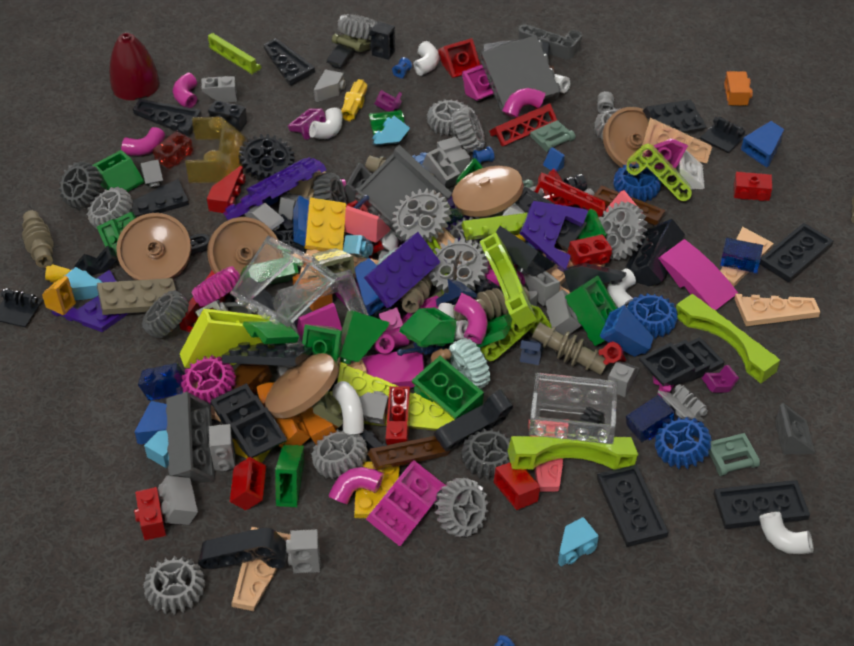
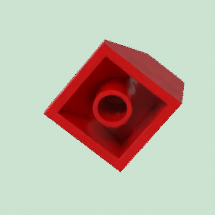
(459, 57)

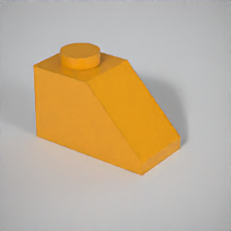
(59, 296)

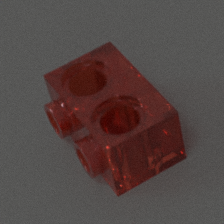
(173, 150)

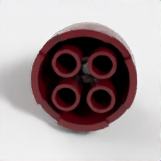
(132, 69)

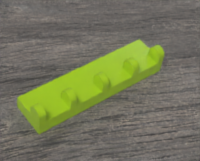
(233, 54)
(487, 226)

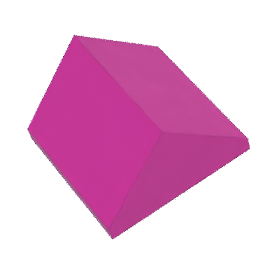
(476, 83)
(322, 317)

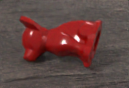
(612, 353)

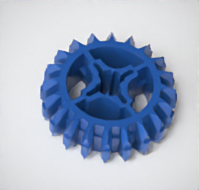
(639, 186)
(654, 314)
(685, 449)

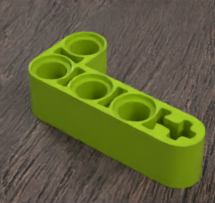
(662, 174)
(495, 349)

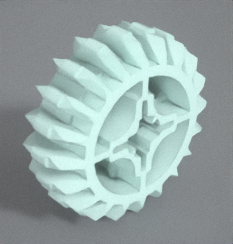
(470, 362)

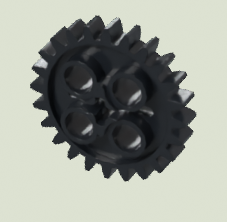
(265, 156)

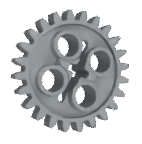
(425, 212)
(623, 228)
(473, 268)

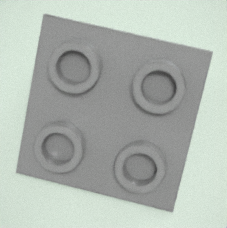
(685, 403)

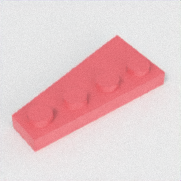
(548, 473)

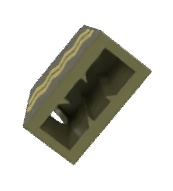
(333, 260)

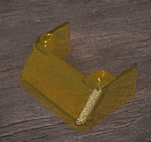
(219, 163)

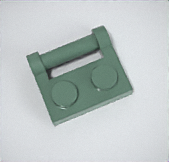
(549, 135)
(731, 448)

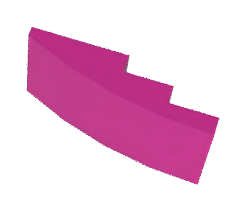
(697, 274)
(395, 368)
(405, 503)

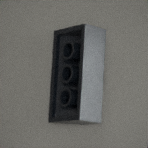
(645, 262)

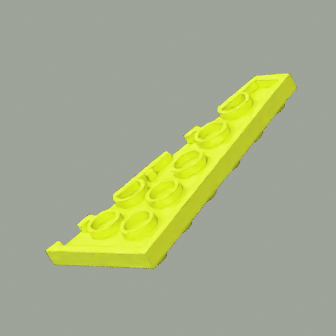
(423, 413)

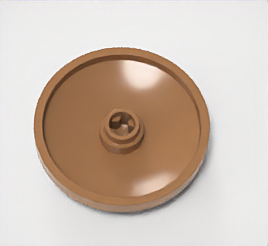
(625, 134)
(488, 191)
(236, 243)
(154, 247)
(301, 386)

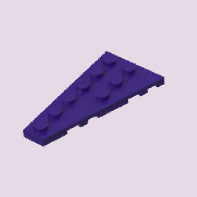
(278, 186)

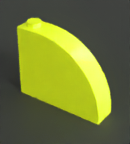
(217, 333)

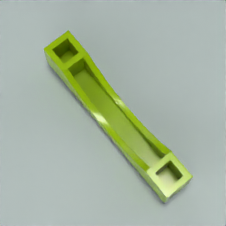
(513, 291)
(757, 360)
(531, 451)

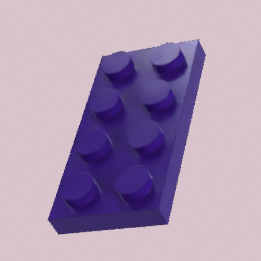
(402, 269)

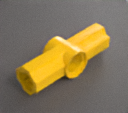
(354, 100)

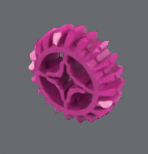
(216, 286)
(207, 374)

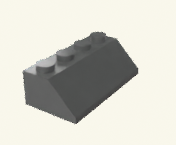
(189, 438)

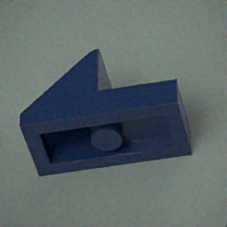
(455, 290)
(531, 351)

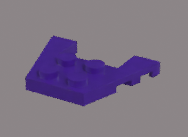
(543, 227)
(91, 313)

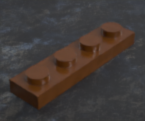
(653, 213)
(406, 452)

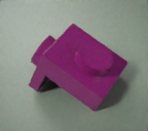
(387, 101)
(721, 381)

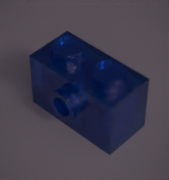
(741, 255)
(161, 381)
(649, 417)

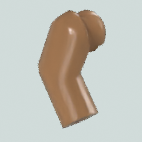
(446, 354)

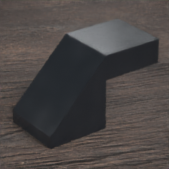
(97, 265)

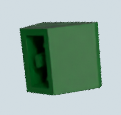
(119, 172)
(429, 327)

